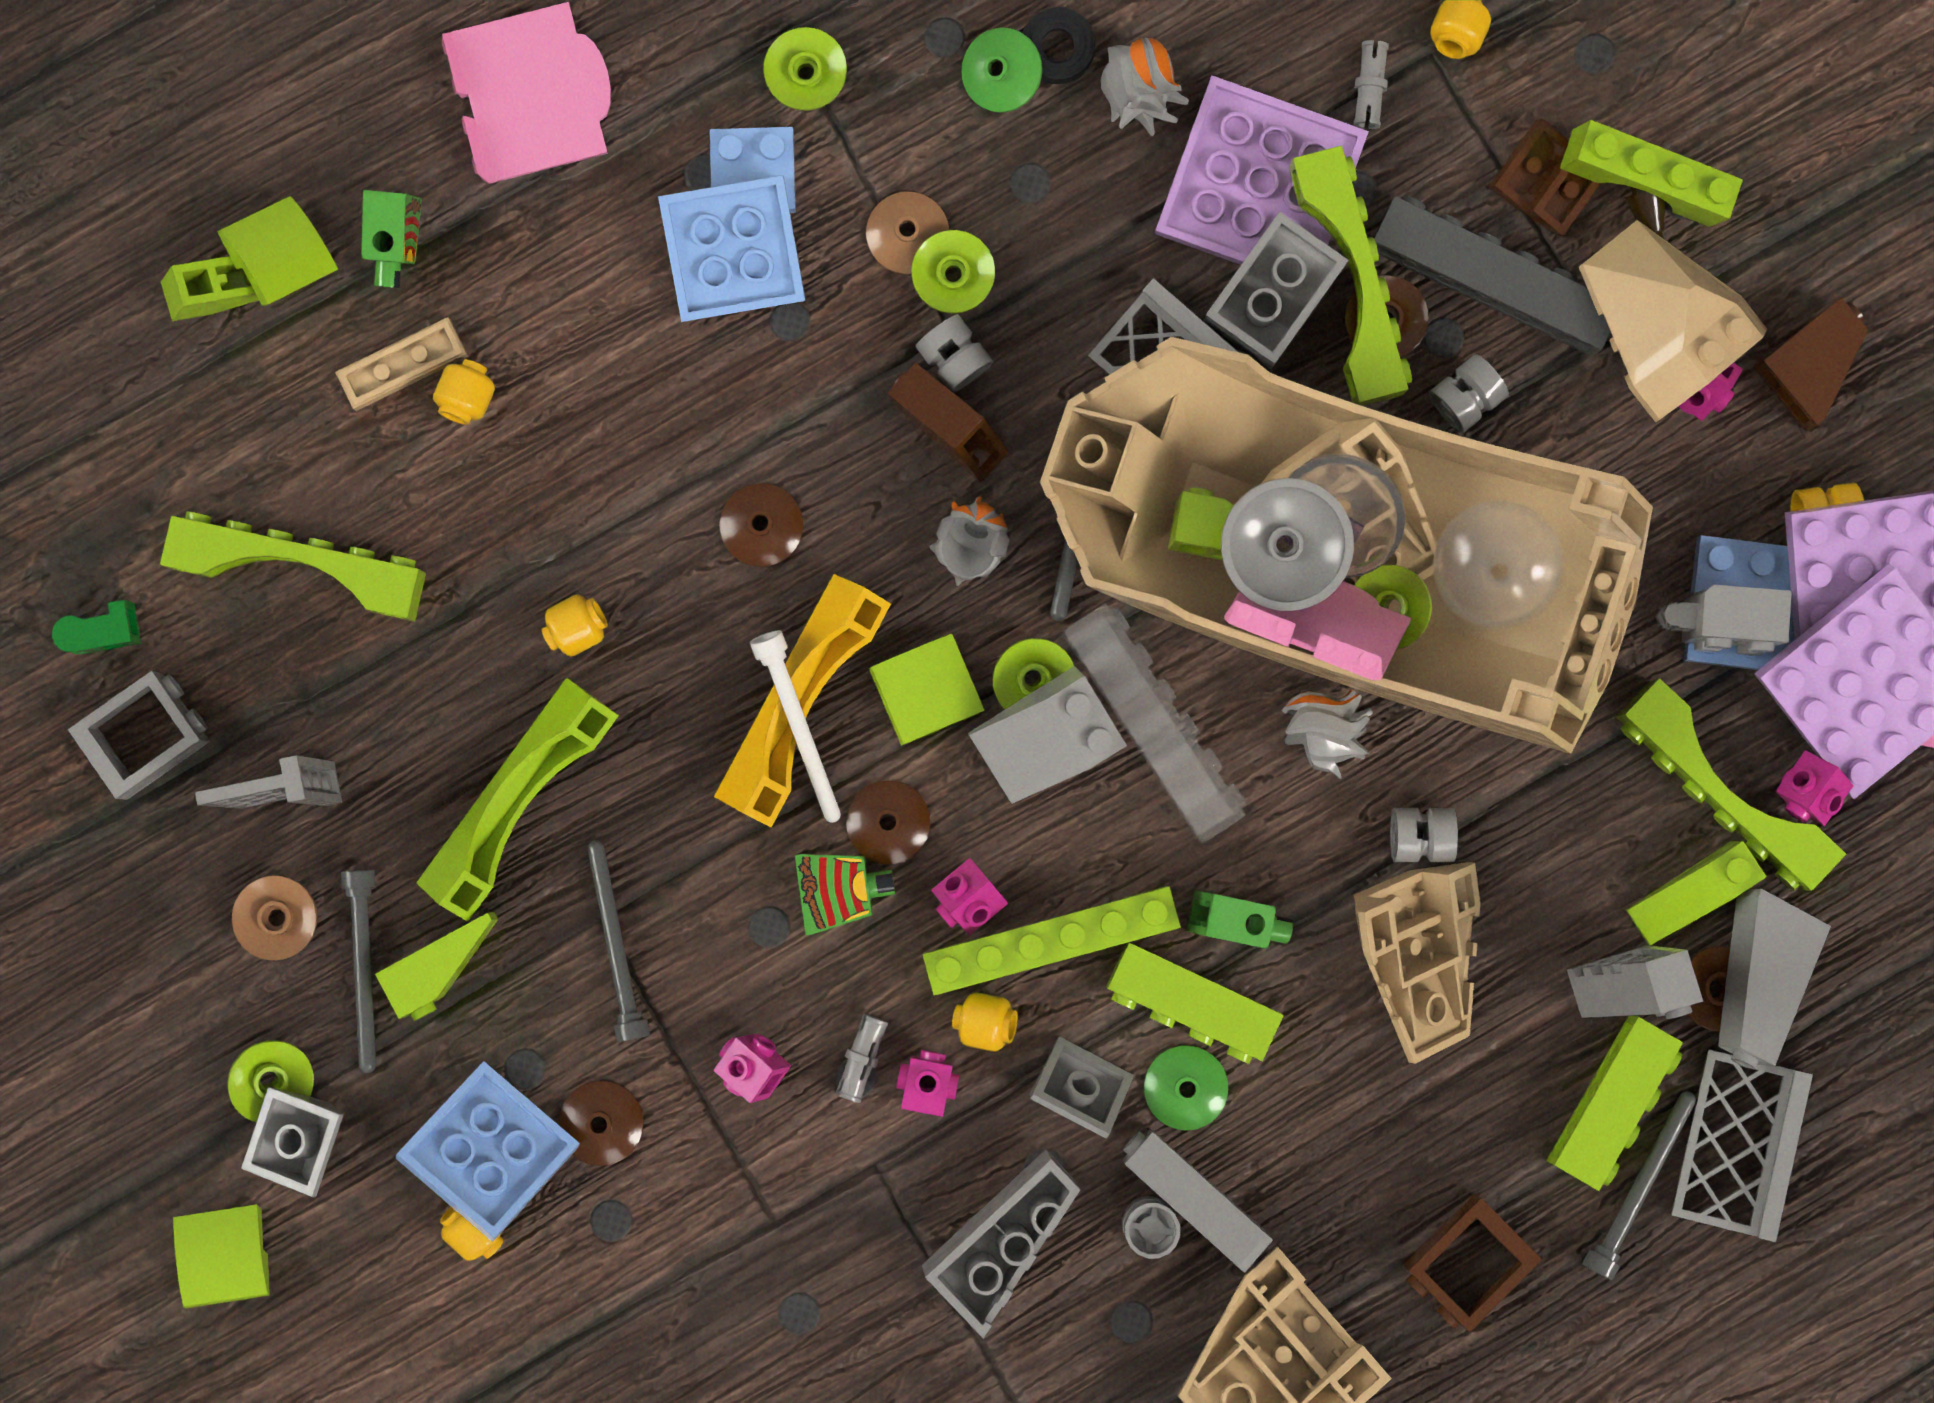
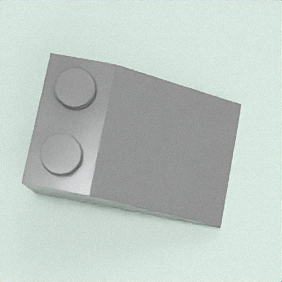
(1275, 290)
(1047, 736)

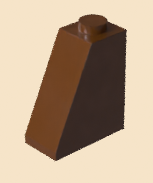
(1814, 362)
(948, 421)

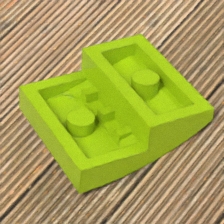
(277, 250)
(926, 689)
(221, 1256)

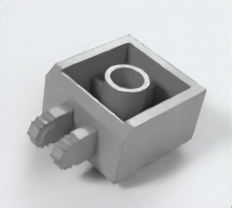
(1731, 616)

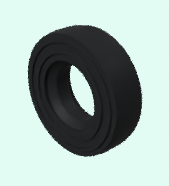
(1079, 30)

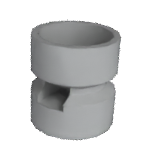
(964, 364)
(1473, 389)
(1438, 840)
(1151, 1227)

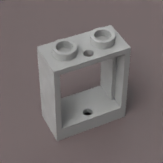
(104, 758)

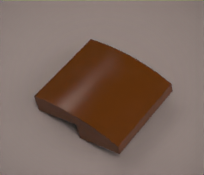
(1537, 185)

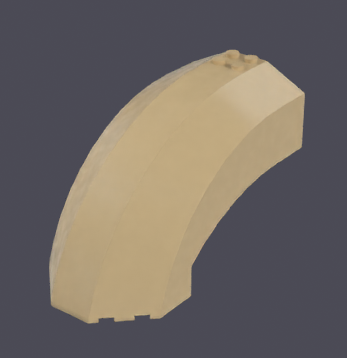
(1225, 422)

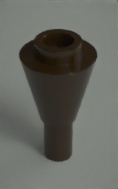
(1647, 209)

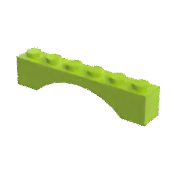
(1327, 194)
(210, 549)
(1666, 727)
(469, 859)
(1051, 940)

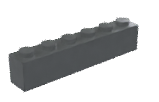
(1491, 274)

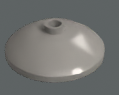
(1319, 547)

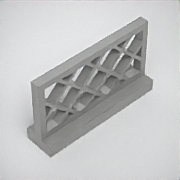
(1167, 309)
(302, 782)
(1778, 1156)

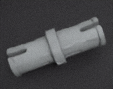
(1371, 84)
(861, 1058)

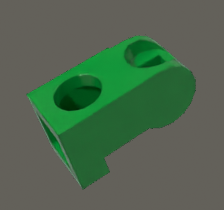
(98, 633)

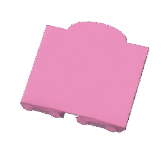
(531, 92)
(1341, 630)

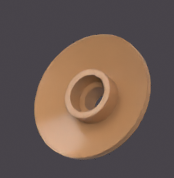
(883, 234)
(254, 924)

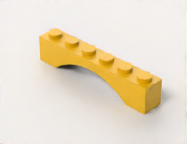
(763, 765)

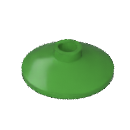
(1020, 70)
(1174, 1068)

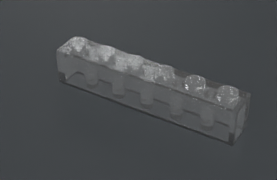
(1153, 722)

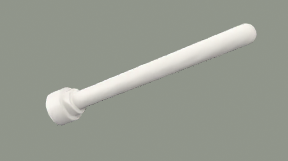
(771, 651)

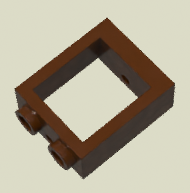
(1472, 1209)

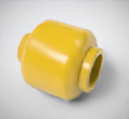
(1460, 27)
(463, 392)
(574, 625)
(985, 1022)
(466, 1238)

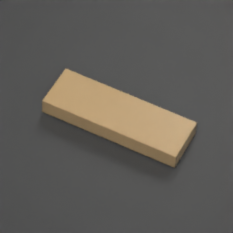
(401, 364)

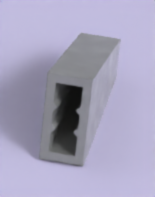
(1766, 975)
(1196, 1199)

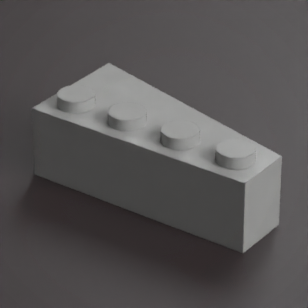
(1637, 983)
(1001, 1242)

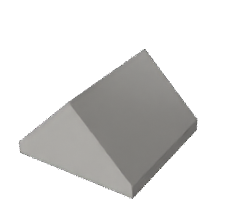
(1081, 1087)
(293, 1140)

